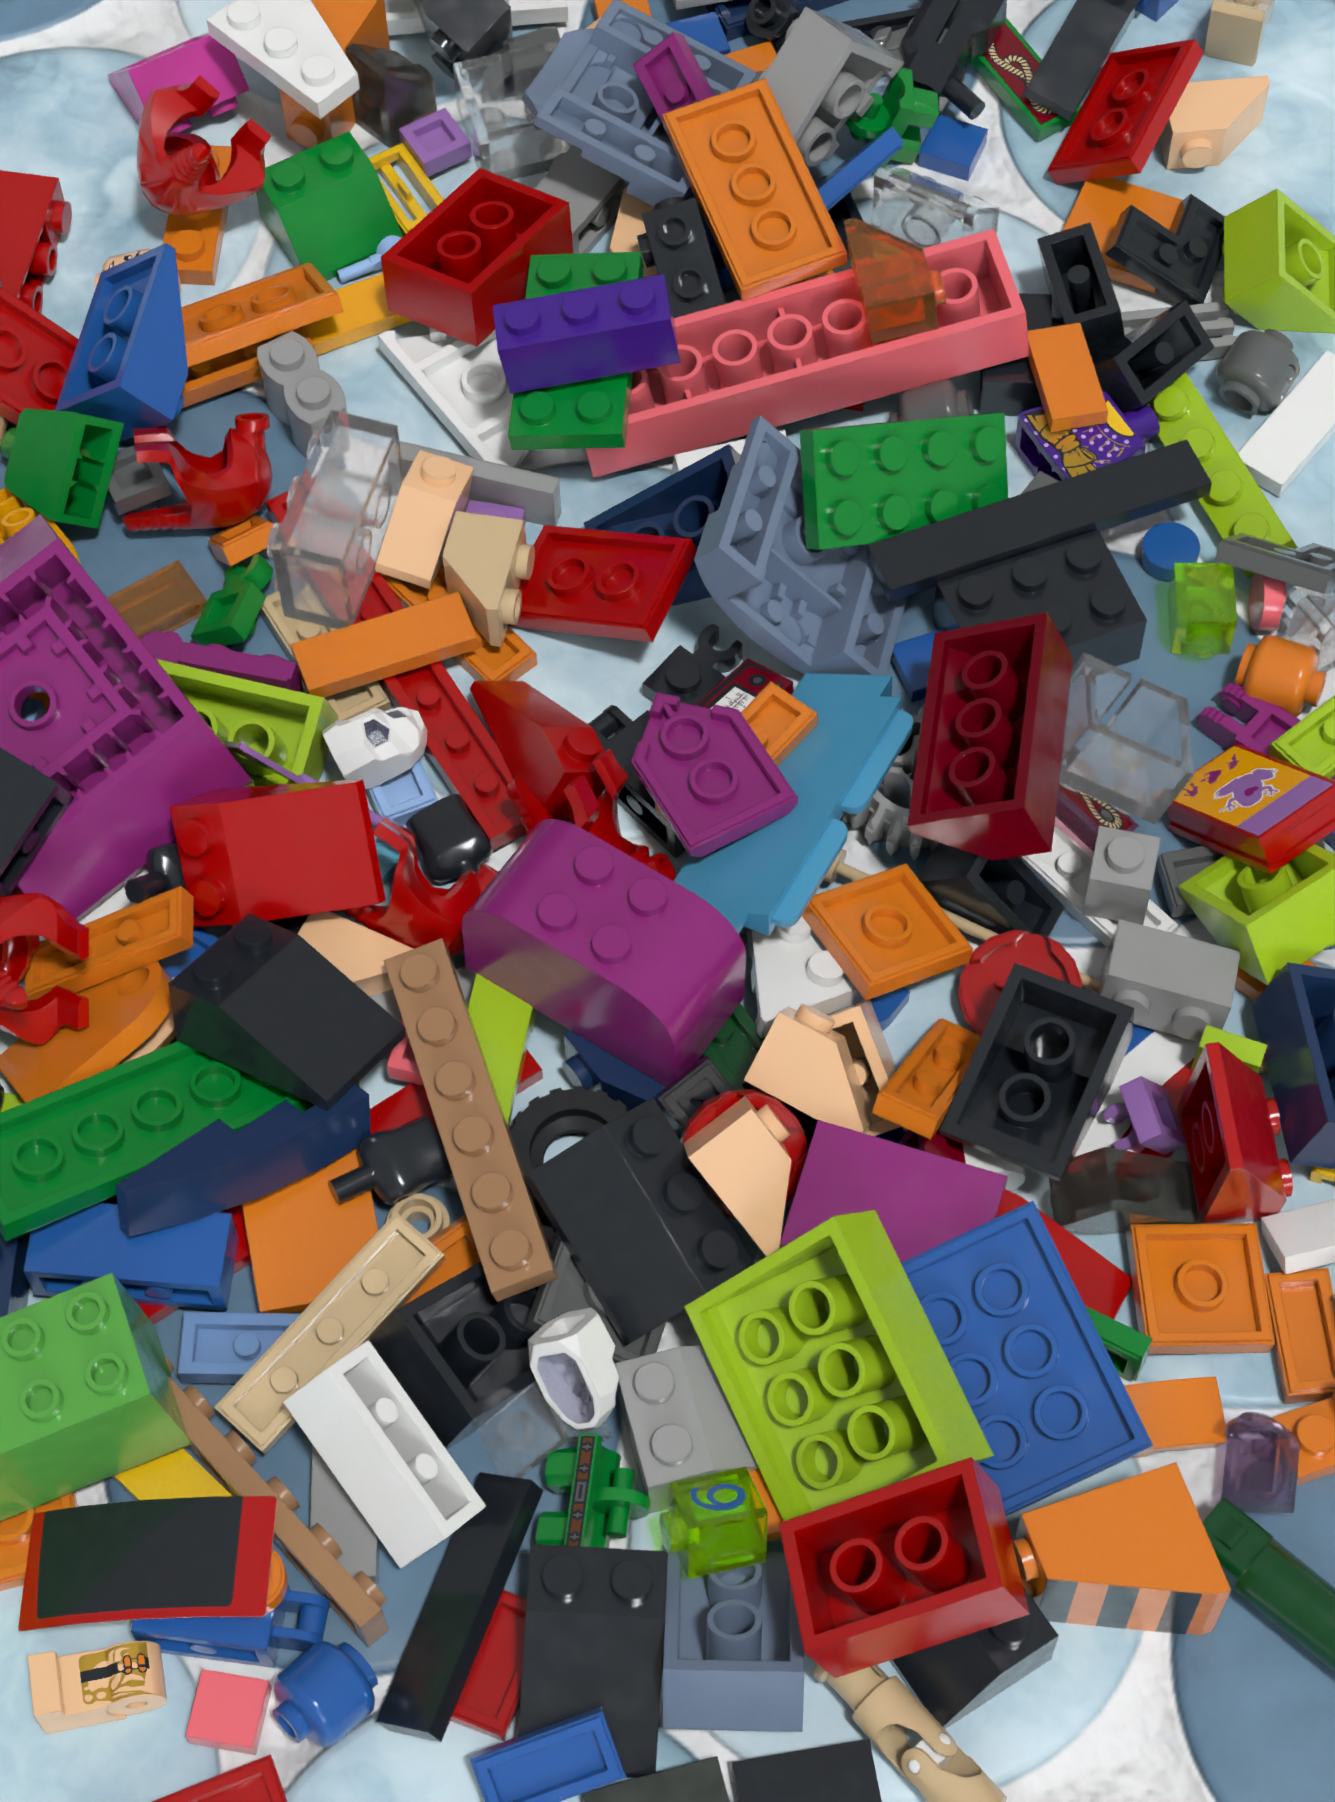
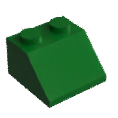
(327, 206)

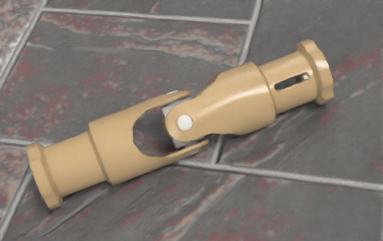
(936, 1763)

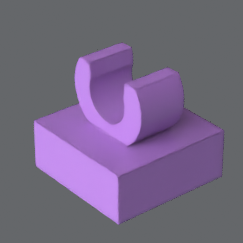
(1151, 1118)

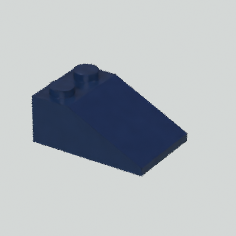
(676, 509)

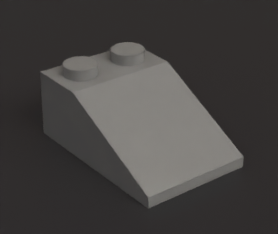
(678, 1420)

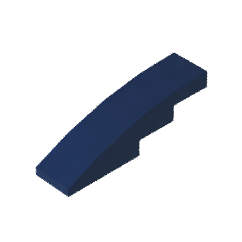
(231, 1168)

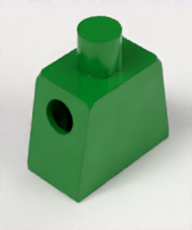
(62, 463)

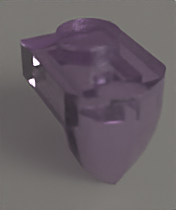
(1260, 1464)

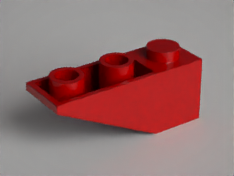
(30, 229)

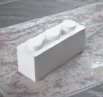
(384, 1454)

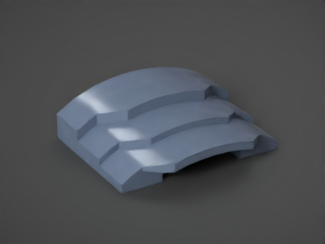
(600, 106)
(795, 602)

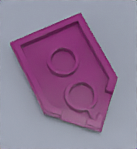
(709, 774)

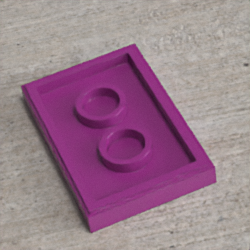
(914, 1192)

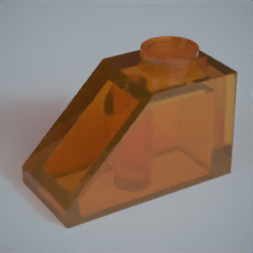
(892, 283)

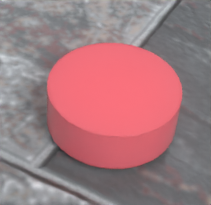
(1266, 602)

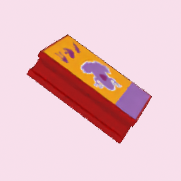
(1254, 808)

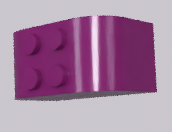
(607, 949)

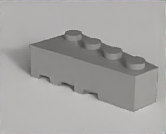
(823, 79)

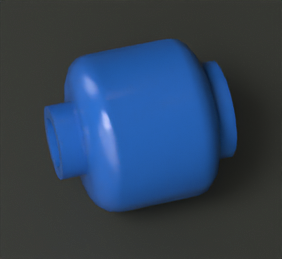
(324, 1693)

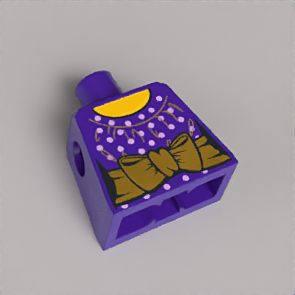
(1084, 448)

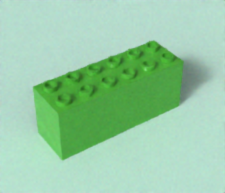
(80, 1394)

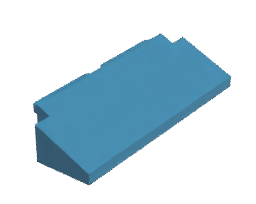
(833, 770)

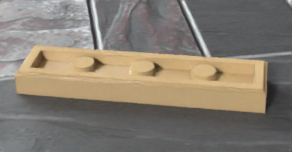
(331, 1327)

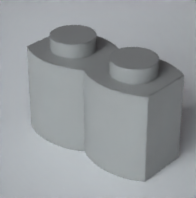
(297, 387)

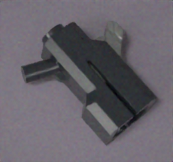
(941, 45)

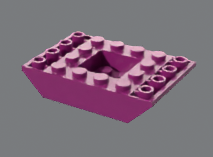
(113, 727)

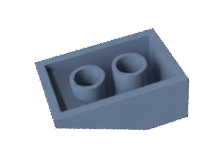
(733, 1649)

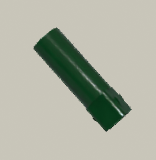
(1274, 1580)

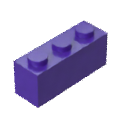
(586, 334)

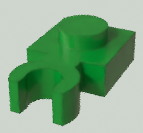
(232, 612)

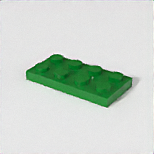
(585, 411)
(898, 476)

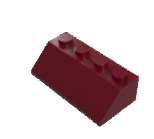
(993, 738)

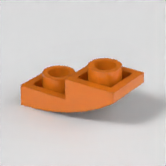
(1180, 1413)

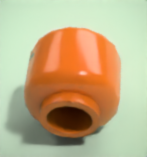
(1281, 673)

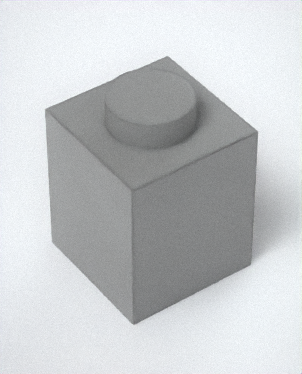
(1121, 875)

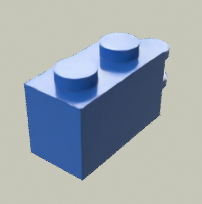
(240, 1638)

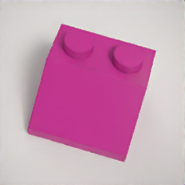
(181, 66)

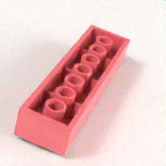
(812, 354)

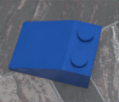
(131, 346)

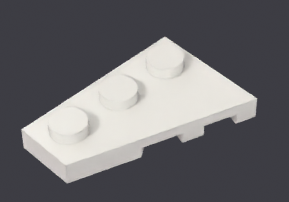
(289, 48)

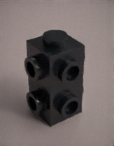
(683, 253)

